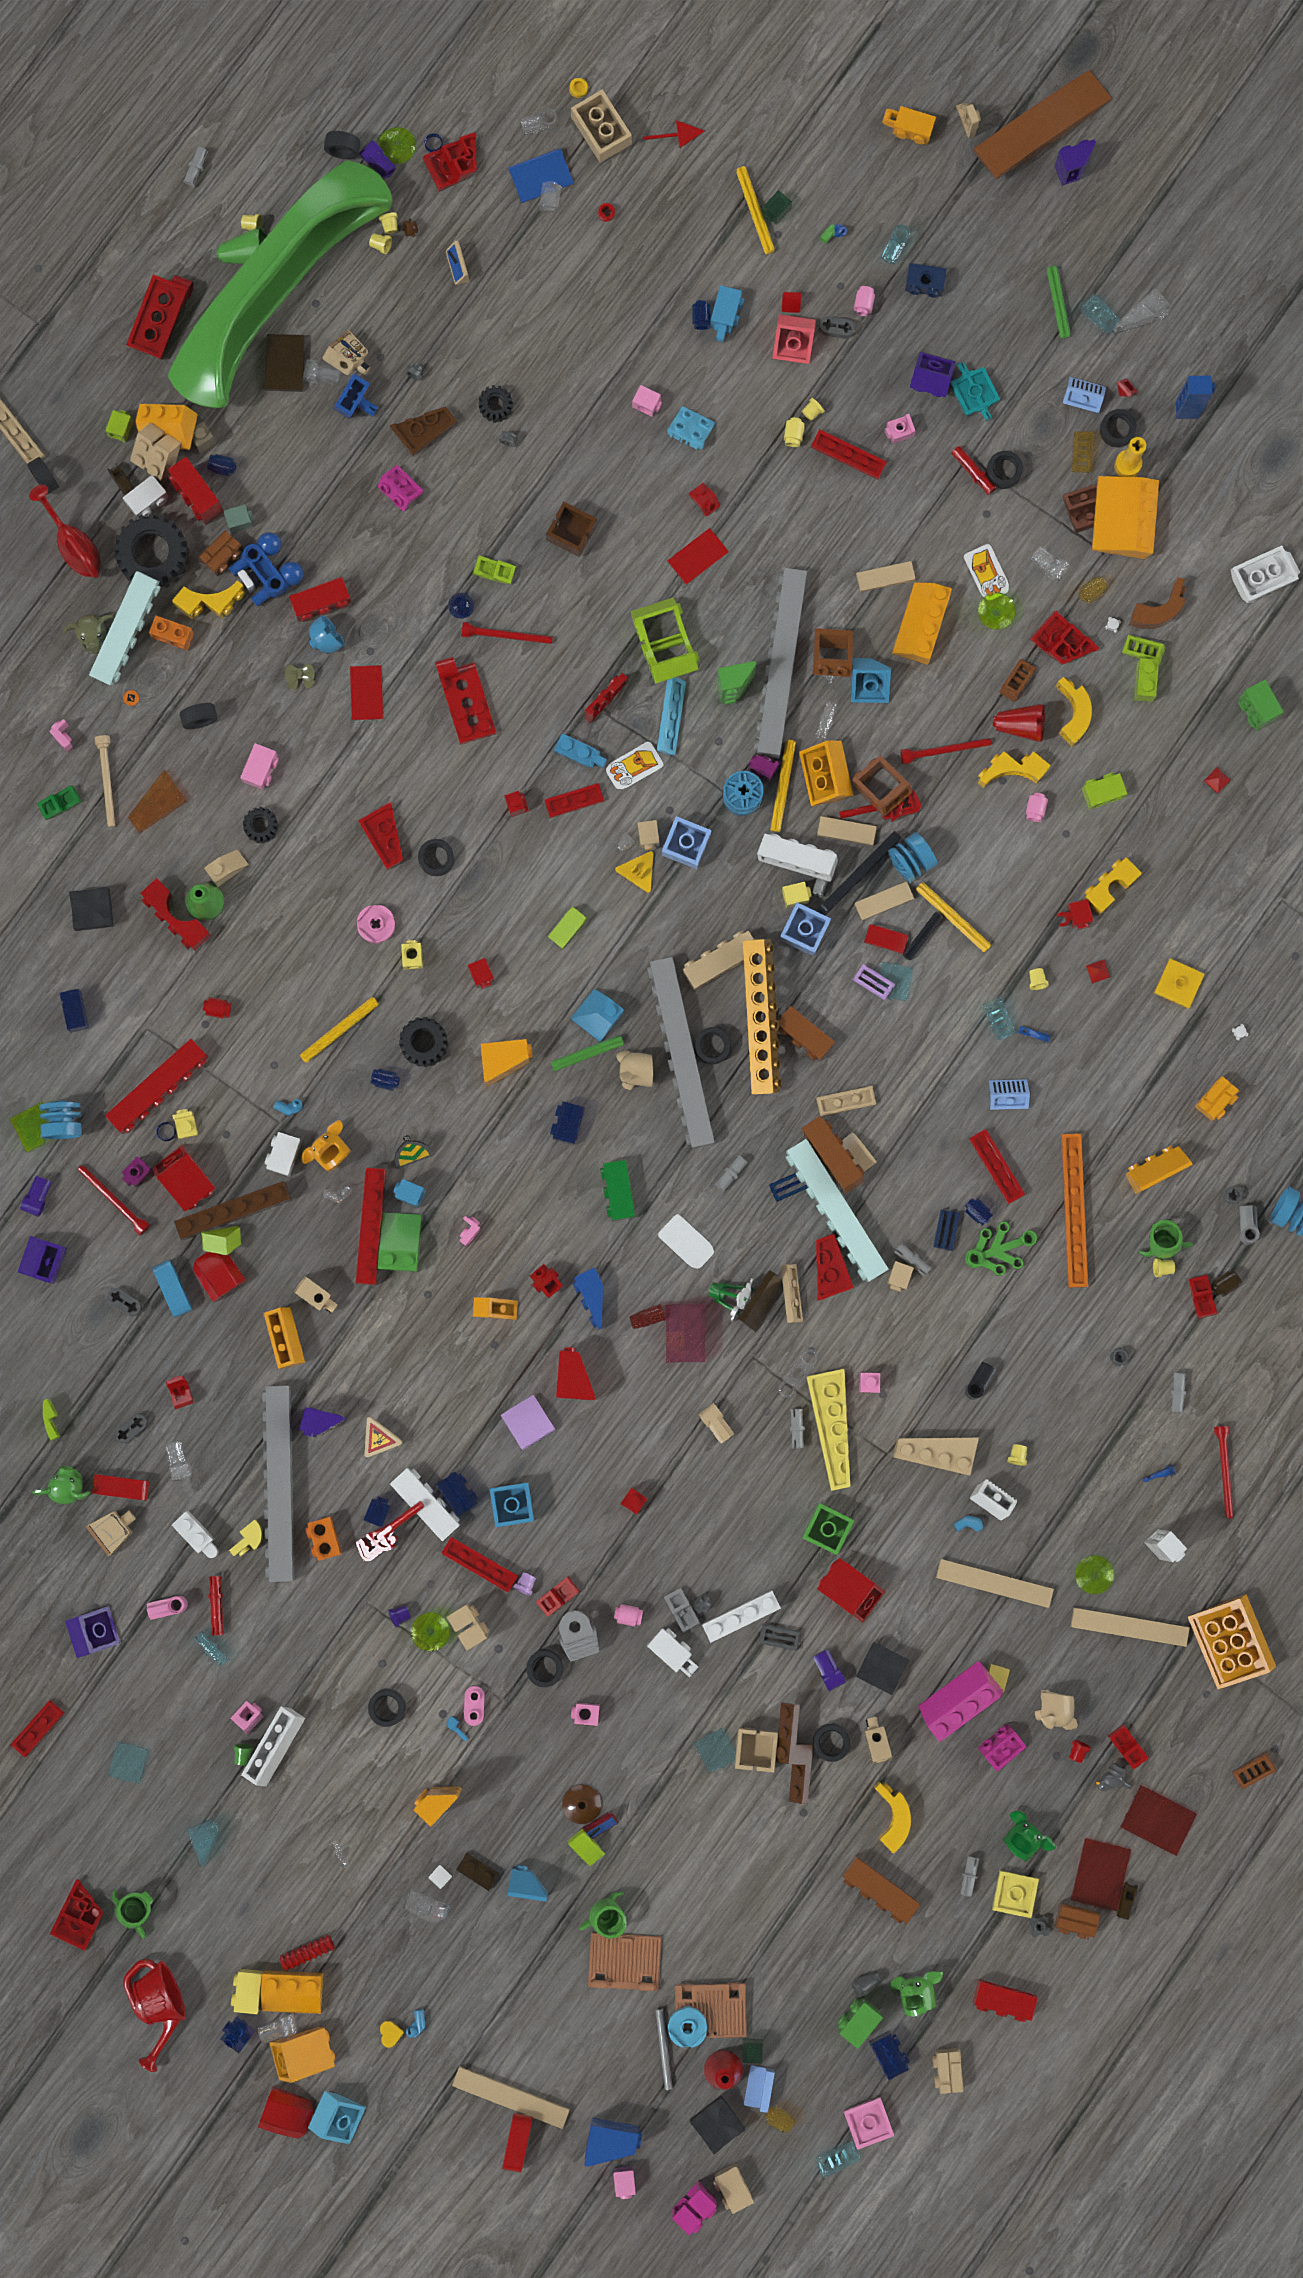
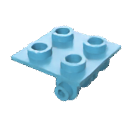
(690, 427)

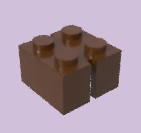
(573, 529)

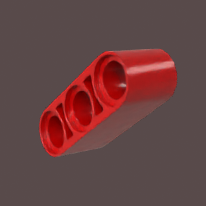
(120, 1487)
(517, 2142)

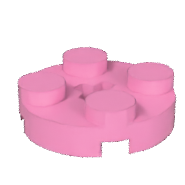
(374, 913)

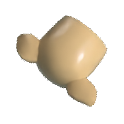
(635, 1069)
(1056, 1710)

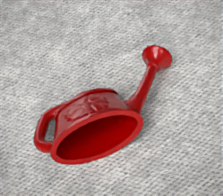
(73, 543)
(155, 2000)

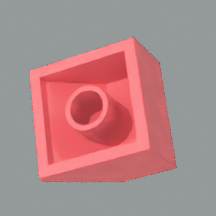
(794, 339)

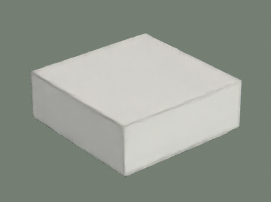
(246, 581)

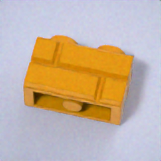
(1217, 1098)

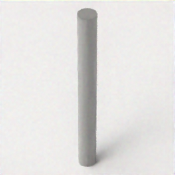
(664, 2049)

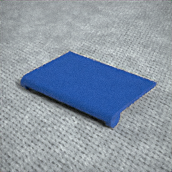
(543, 168)

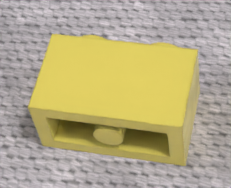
(247, 1991)

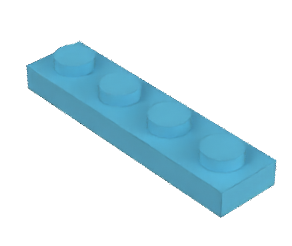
(671, 716)

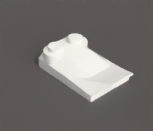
(1264, 574)

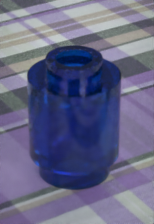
(701, 315)
(221, 465)
(385, 1079)
(978, 1211)

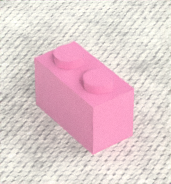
(259, 766)

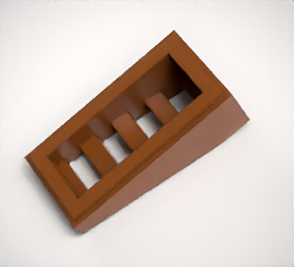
(1011, 690)
(1258, 1776)

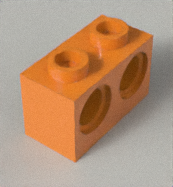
(171, 633)
(328, 1537)

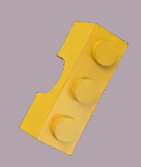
(1123, 873)

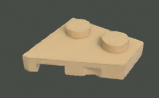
(969, 117)

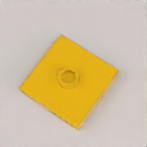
(1179, 983)

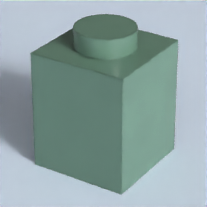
(239, 518)

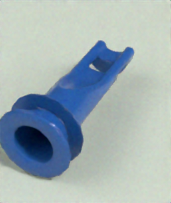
(1035, 1034)
(1162, 1473)

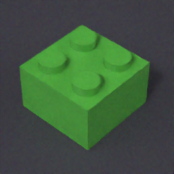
(1260, 705)
(827, 1528)
(859, 2021)

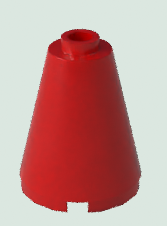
(1022, 722)
(723, 2070)

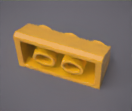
(173, 419)
(826, 773)
(1157, 1168)
(291, 1991)

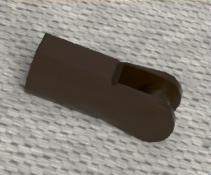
(122, 481)
(1126, 1904)

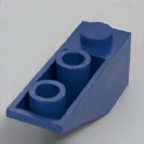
(592, 1292)

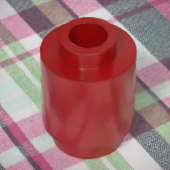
(217, 1008)

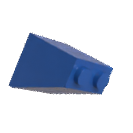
(610, 2141)

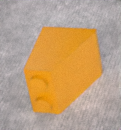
(504, 1058)
(302, 2054)

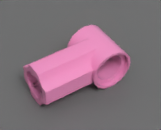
(165, 1607)

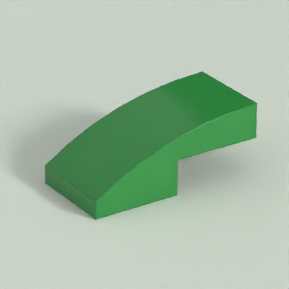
(59, 803)

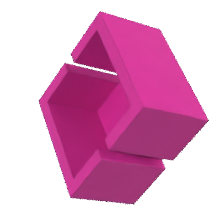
(692, 2212)

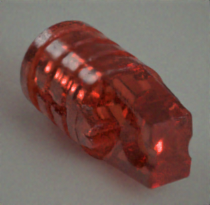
(647, 1317)

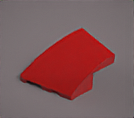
(452, 162)
(1062, 639)
(77, 1918)

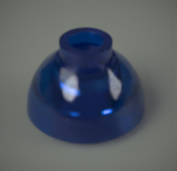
(461, 605)

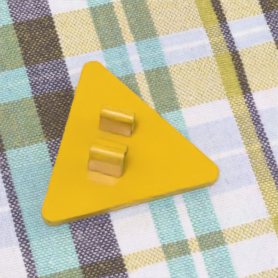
(638, 871)

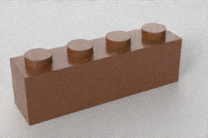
(833, 1154)
(881, 1890)

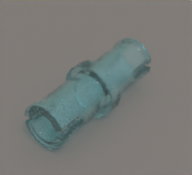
(210, 1649)

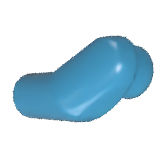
(418, 2025)

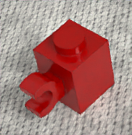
(1079, 915)

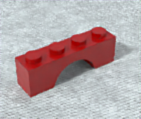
(191, 931)

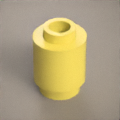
(794, 432)

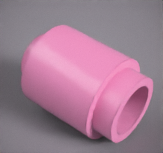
(864, 301)
(1036, 807)
(628, 1615)

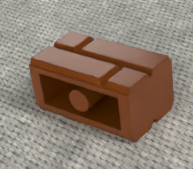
(221, 553)
(1077, 1920)

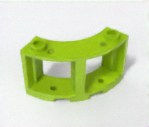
(672, 667)

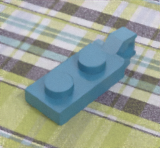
(579, 752)

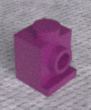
(763, 767)
(143, 1172)

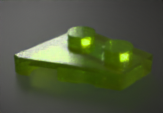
(28, 1127)

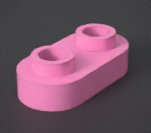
(474, 1705)

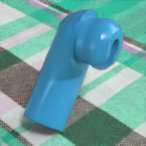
(289, 1109)
(969, 1521)

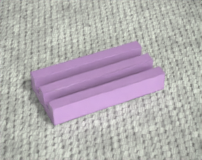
(887, 990)

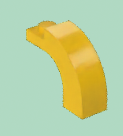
(1082, 711)
(900, 1825)

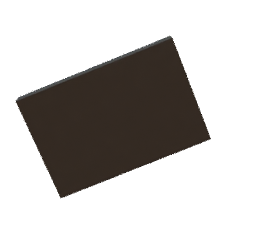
(284, 362)
(762, 1301)

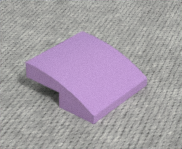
(528, 1422)

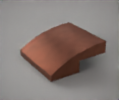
(1081, 507)

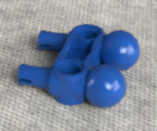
(268, 545)

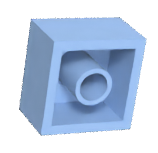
(686, 842)
(805, 929)

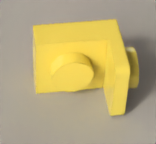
(185, 1124)

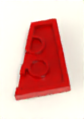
(605, 697)
(383, 835)
(831, 1268)

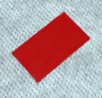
(697, 556)
(366, 692)

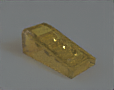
(1078, 435)

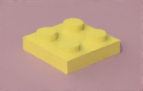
(1015, 1894)

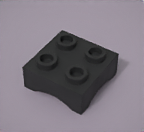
(91, 909)
(882, 1668)
(717, 2124)

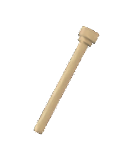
(102, 743)

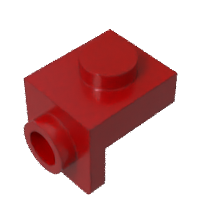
(705, 499)
(179, 1392)

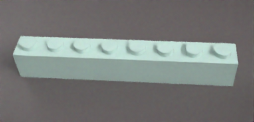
(836, 1210)

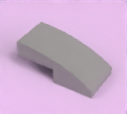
(682, 1610)

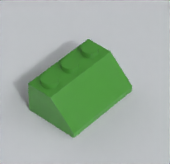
(734, 681)

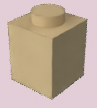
(648, 835)
(899, 1276)

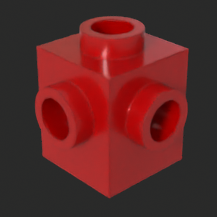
(546, 1280)

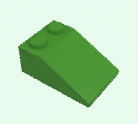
(399, 1242)

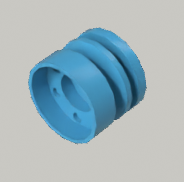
(743, 804)
(911, 858)
(60, 1120)
(1289, 1209)

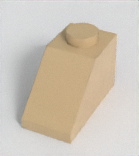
(226, 867)

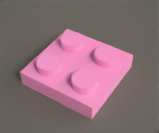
(868, 2123)

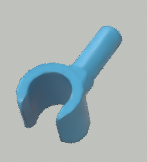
(452, 1724)

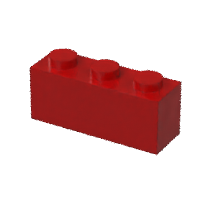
(320, 599)
(1004, 2000)

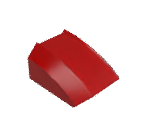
(217, 1274)
(286, 2114)

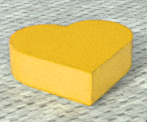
(391, 2033)

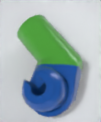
(833, 231)

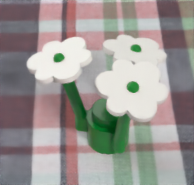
(720, 1292)

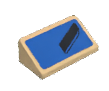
(457, 264)

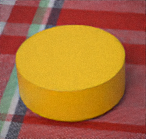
(578, 87)

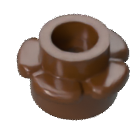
(410, 228)

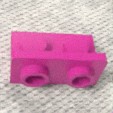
(399, 487)
(1002, 1747)

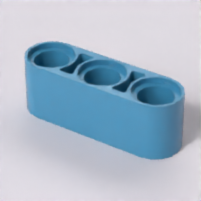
(172, 1288)

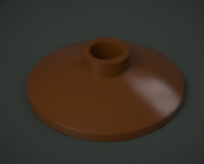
(584, 1794)

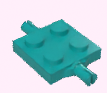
(974, 391)

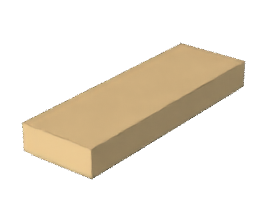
(885, 576)
(846, 831)
(884, 901)
(846, 1101)
(791, 1293)

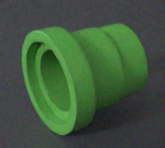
(242, 1753)

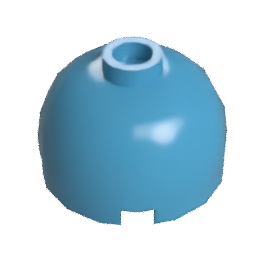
(324, 636)

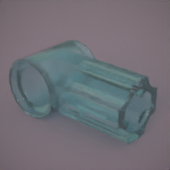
(895, 245)

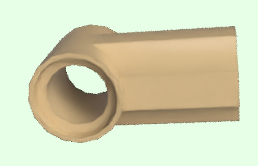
(714, 1420)

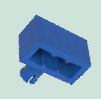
(353, 398)

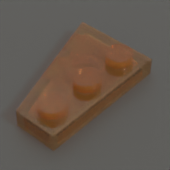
(157, 803)

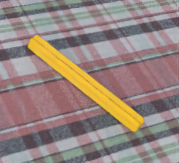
(755, 210)
(783, 786)
(953, 917)
(339, 1029)

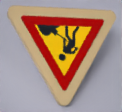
(378, 1438)

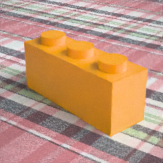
(284, 1337)

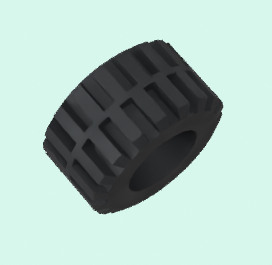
(420, 1025)

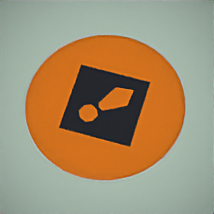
(131, 698)

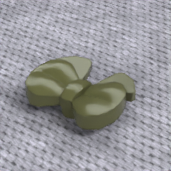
(293, 674)

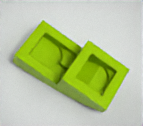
(494, 570)
(49, 1414)
(586, 1847)

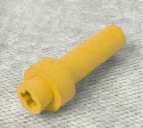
(1129, 461)

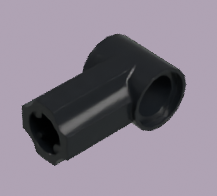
(980, 1379)

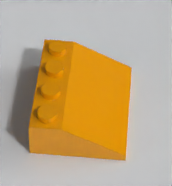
(1125, 516)
(1232, 1642)

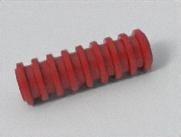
(307, 1952)

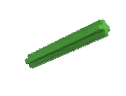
(1058, 302)
(587, 1053)

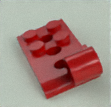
(179, 292)
(449, 677)

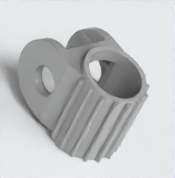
(579, 1643)

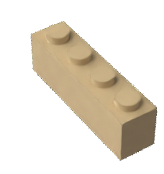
(717, 962)

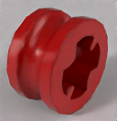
(610, 208)

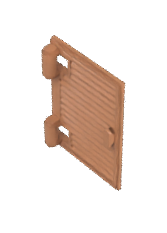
(625, 1961)
(722, 2013)

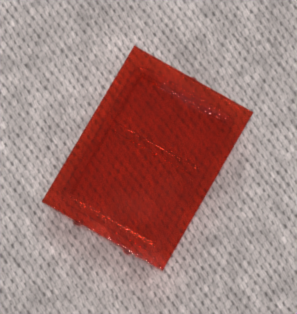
(1158, 1820)
(1100, 1874)

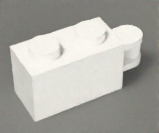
(196, 1534)
(672, 1651)

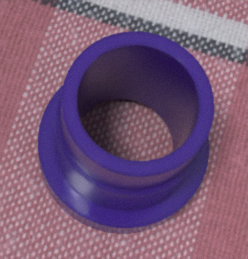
(399, 1615)

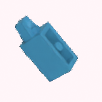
(725, 311)

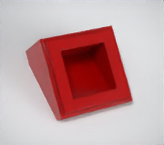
(791, 302)

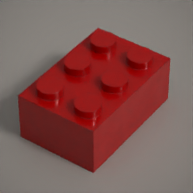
(194, 491)

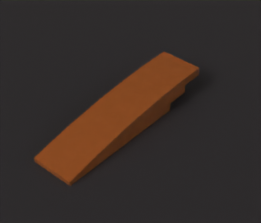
(1042, 125)

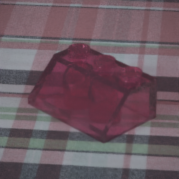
(685, 1333)

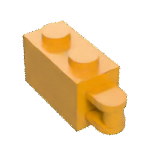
(910, 124)

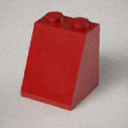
(183, 1178)
(572, 1377)
(850, 1589)

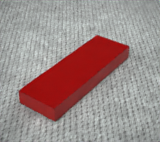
(574, 800)
(37, 1728)

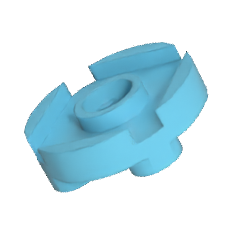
(687, 2038)

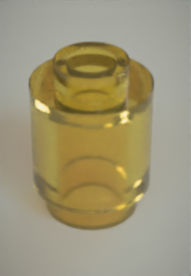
(1092, 589)
(779, 2119)

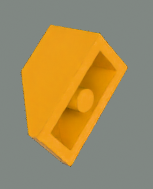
(495, 1308)

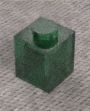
(777, 207)
(752, 2050)

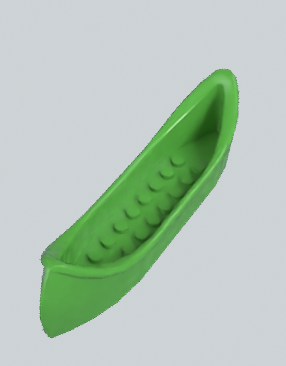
(313, 225)

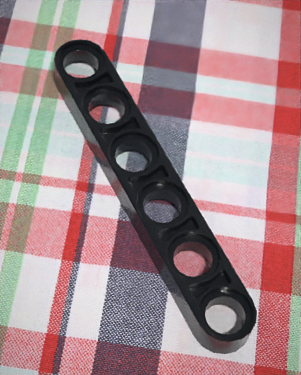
(859, 873)

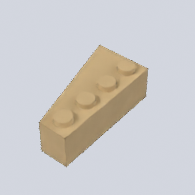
(942, 1453)

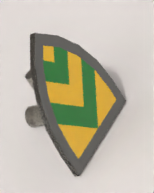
(411, 1152)

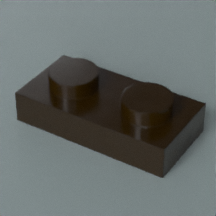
(477, 1871)

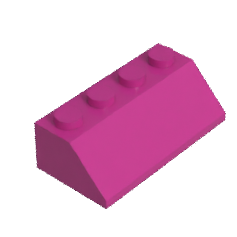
(960, 1701)

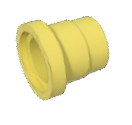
(251, 221)
(389, 222)
(380, 242)
(812, 409)
(1038, 979)
(1163, 1267)
(1018, 1455)

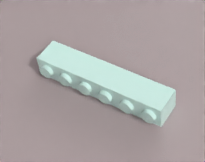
(124, 628)

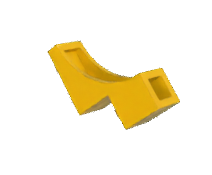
(219, 603)
(1032, 767)

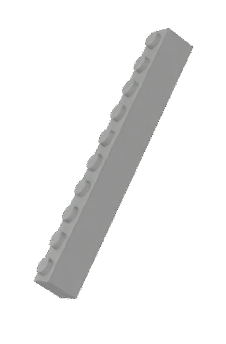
(781, 664)
(681, 1052)
(279, 1484)

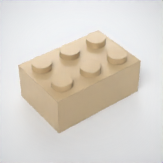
(601, 126)

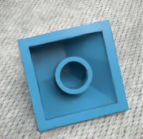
(869, 681)
(597, 1015)
(526, 1884)

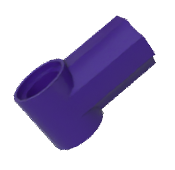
(374, 156)
(34, 1201)
(830, 1673)

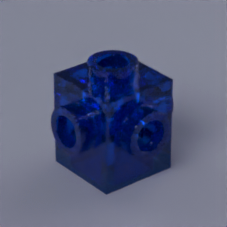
(237, 2034)

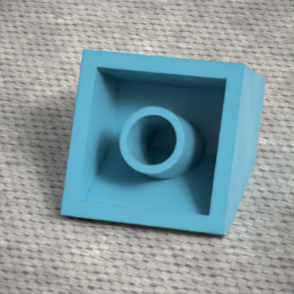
(336, 2118)

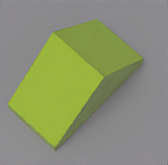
(221, 1240)

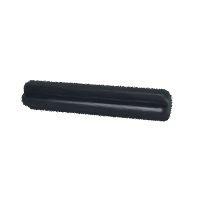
(923, 936)

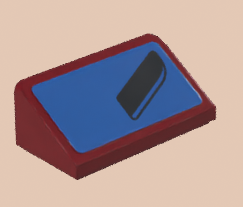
(600, 1824)

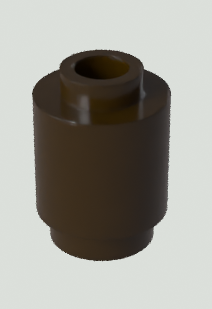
(1226, 1283)

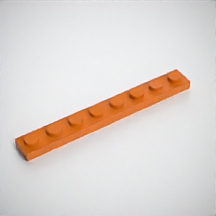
(1074, 1210)

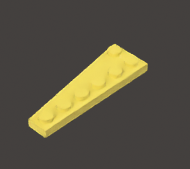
(830, 1410)

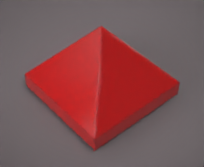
(1125, 388)
(1217, 780)
(1098, 971)

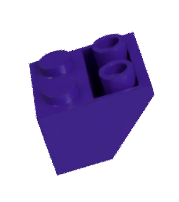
(1073, 161)
(42, 1260)

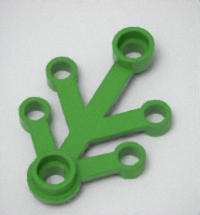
(996, 1250)

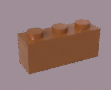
(804, 1034)

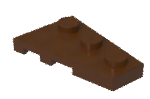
(423, 430)

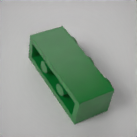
(617, 1190)

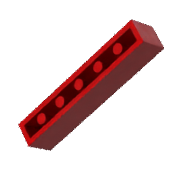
(157, 1086)
(371, 1226)

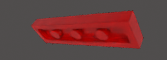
(848, 454)
(996, 1166)
(479, 1564)

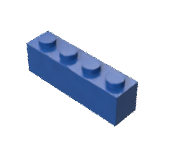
(1194, 397)

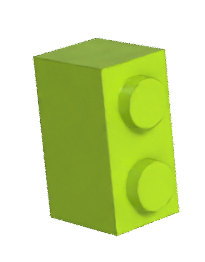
(1146, 679)
(1104, 790)

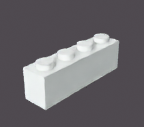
(797, 857)
(434, 1510)
(1166, 1546)
(741, 1616)
(273, 1746)

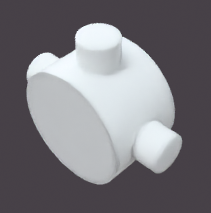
(1112, 624)
(1239, 1032)

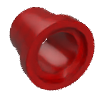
(1078, 1751)

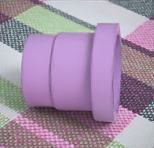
(525, 1584)

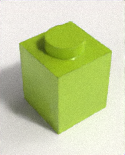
(119, 425)

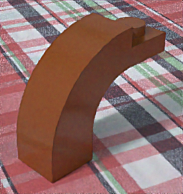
(1155, 617)

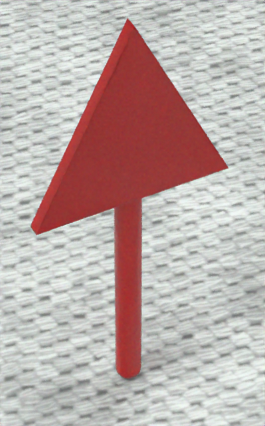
(684, 132)

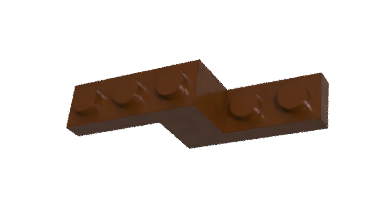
(794, 1753)

